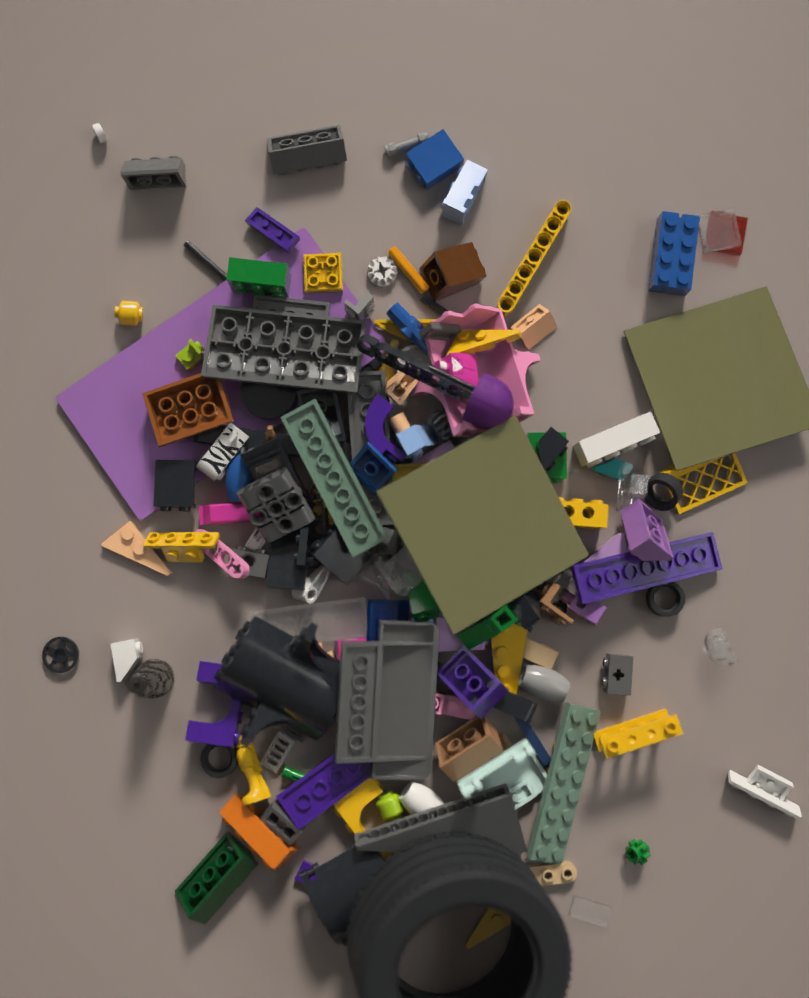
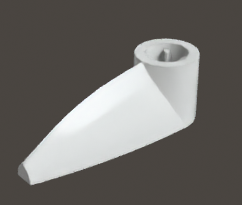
(313, 585)

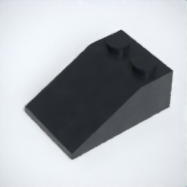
(329, 405)

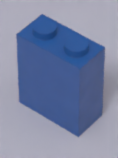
(434, 159)

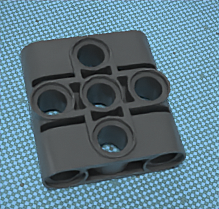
(281, 487)

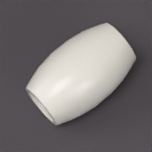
(418, 798)

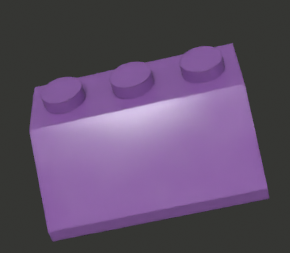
(645, 533)

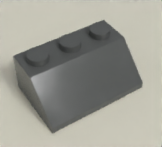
(154, 173)

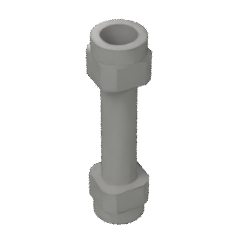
(391, 149)

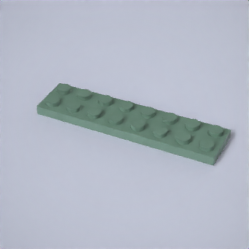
(334, 478)
(563, 784)

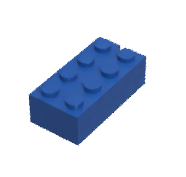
(674, 253)

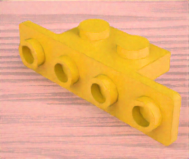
(182, 545)

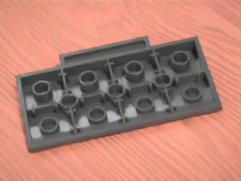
(284, 345)

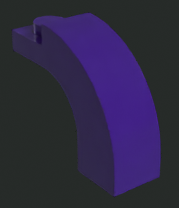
(375, 417)

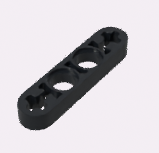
(319, 519)

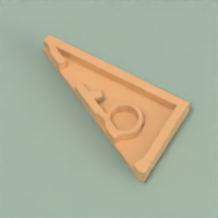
(129, 543)

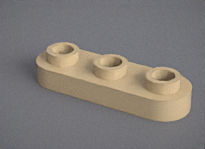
(557, 873)

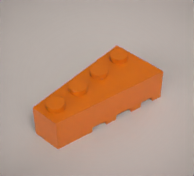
(256, 833)

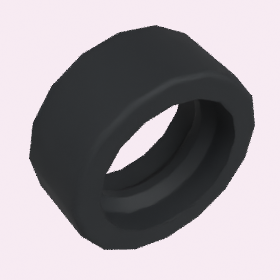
(670, 482)
(680, 600)
(216, 772)

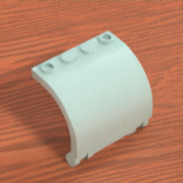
(515, 767)

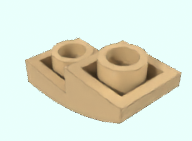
(540, 653)

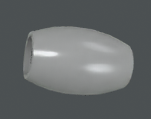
(544, 683)

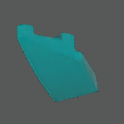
(613, 468)

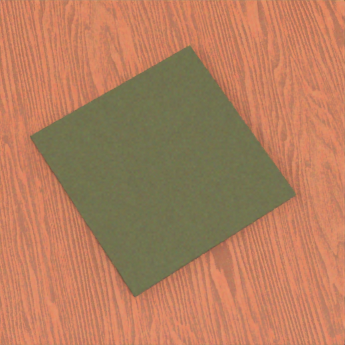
(721, 378)
(483, 524)

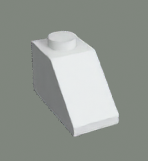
(125, 657)

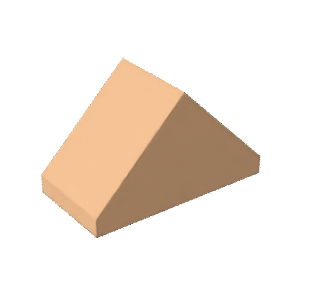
(399, 387)

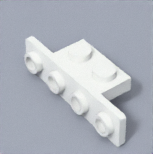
(768, 788)

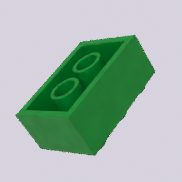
(258, 277)

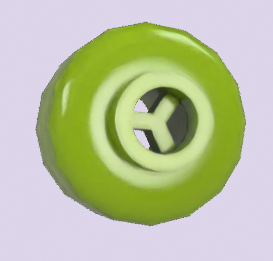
(389, 806)

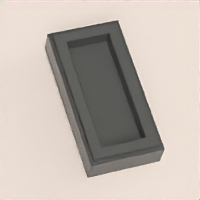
(440, 331)

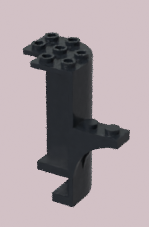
(281, 678)

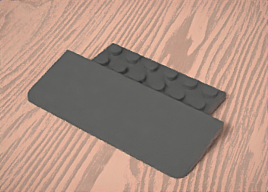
(389, 700)

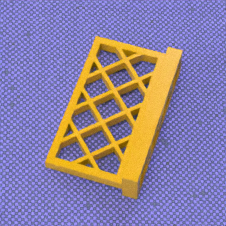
(735, 462)

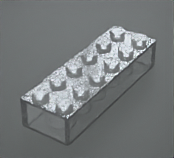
(334, 619)

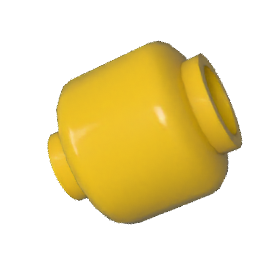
(129, 313)

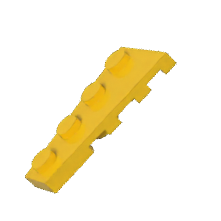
(508, 656)

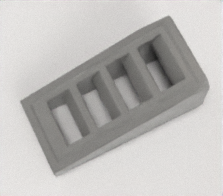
(285, 737)

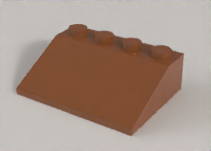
(187, 408)

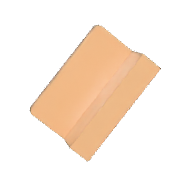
(535, 326)

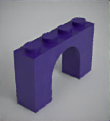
(221, 733)

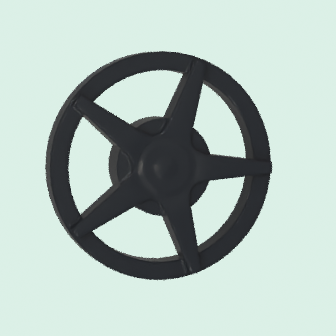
(60, 654)

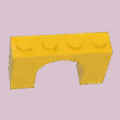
(352, 804)

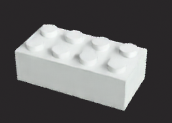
(618, 438)

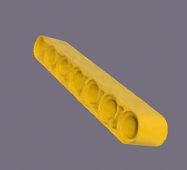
(539, 252)

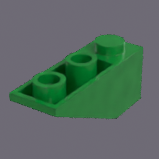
(487, 627)

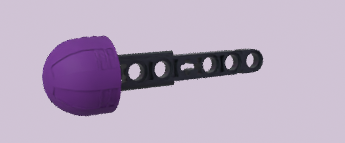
(487, 402)

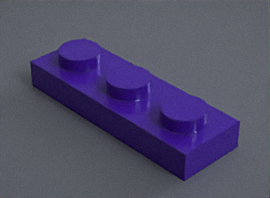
(272, 230)

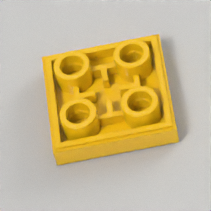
(323, 272)

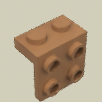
(545, 596)

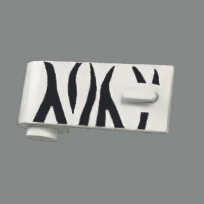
(221, 452)

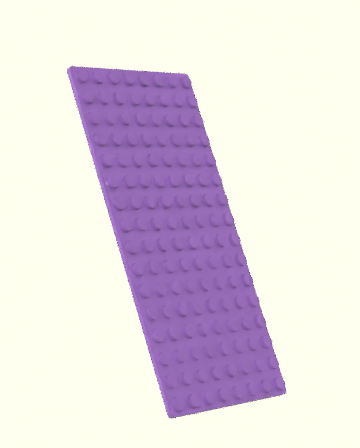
(110, 404)

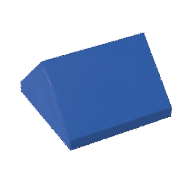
(372, 468)

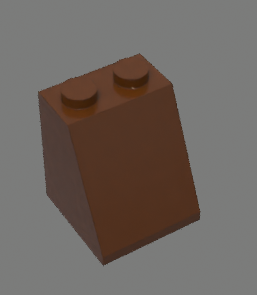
(452, 270)

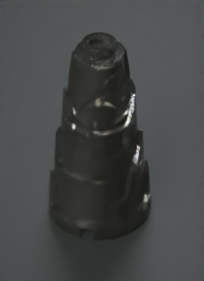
(152, 679)

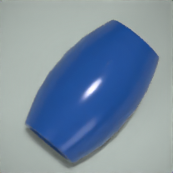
(237, 477)

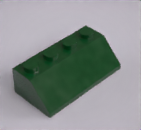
(215, 878)

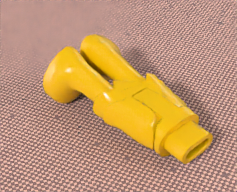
(251, 767)

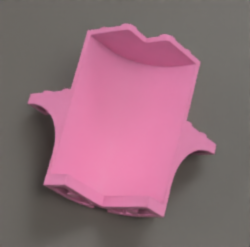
(499, 362)

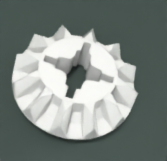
(377, 278)

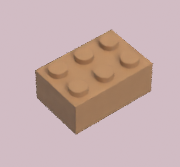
(468, 747)

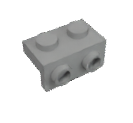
(363, 309)

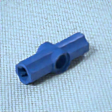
(408, 326)

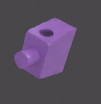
(591, 612)

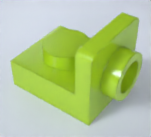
(191, 354)

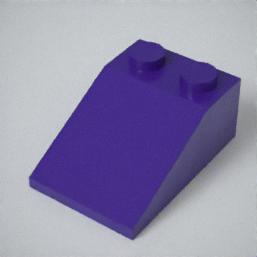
(472, 682)

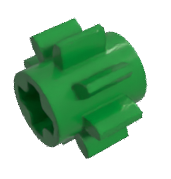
(637, 851)

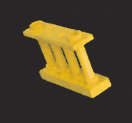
(637, 733)

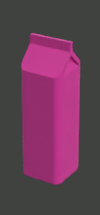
(224, 514)

